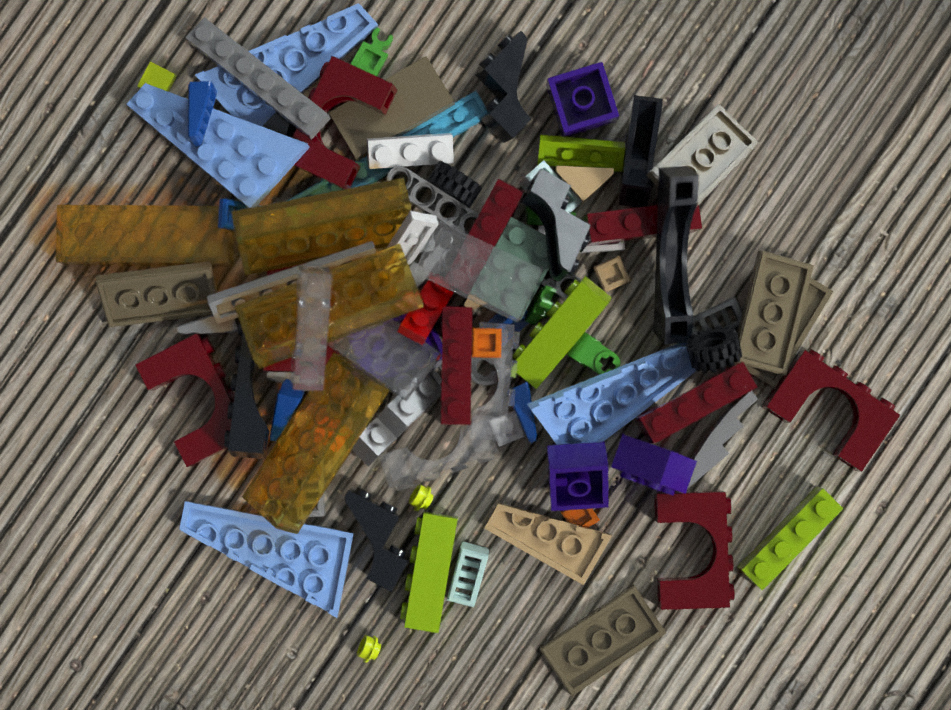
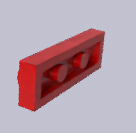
(420, 322)

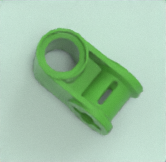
(589, 352)

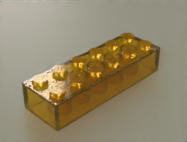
(319, 225)
(141, 235)
(360, 297)
(314, 445)

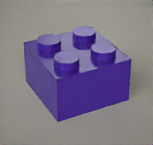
(582, 99)
(653, 465)
(578, 476)

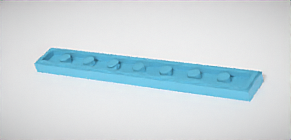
(454, 120)

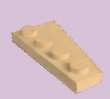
(553, 541)

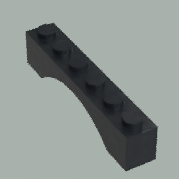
(675, 211)
(248, 430)

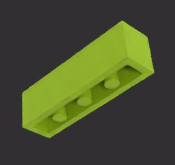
(561, 331)
(790, 537)
(430, 573)

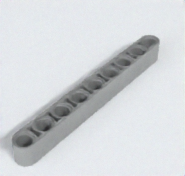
(462, 214)

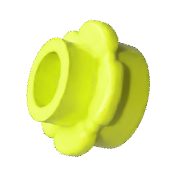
(421, 497)
(368, 648)

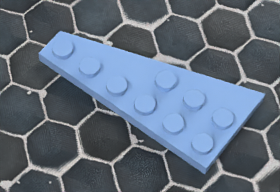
(295, 59)
(233, 151)
(612, 399)
(305, 563)

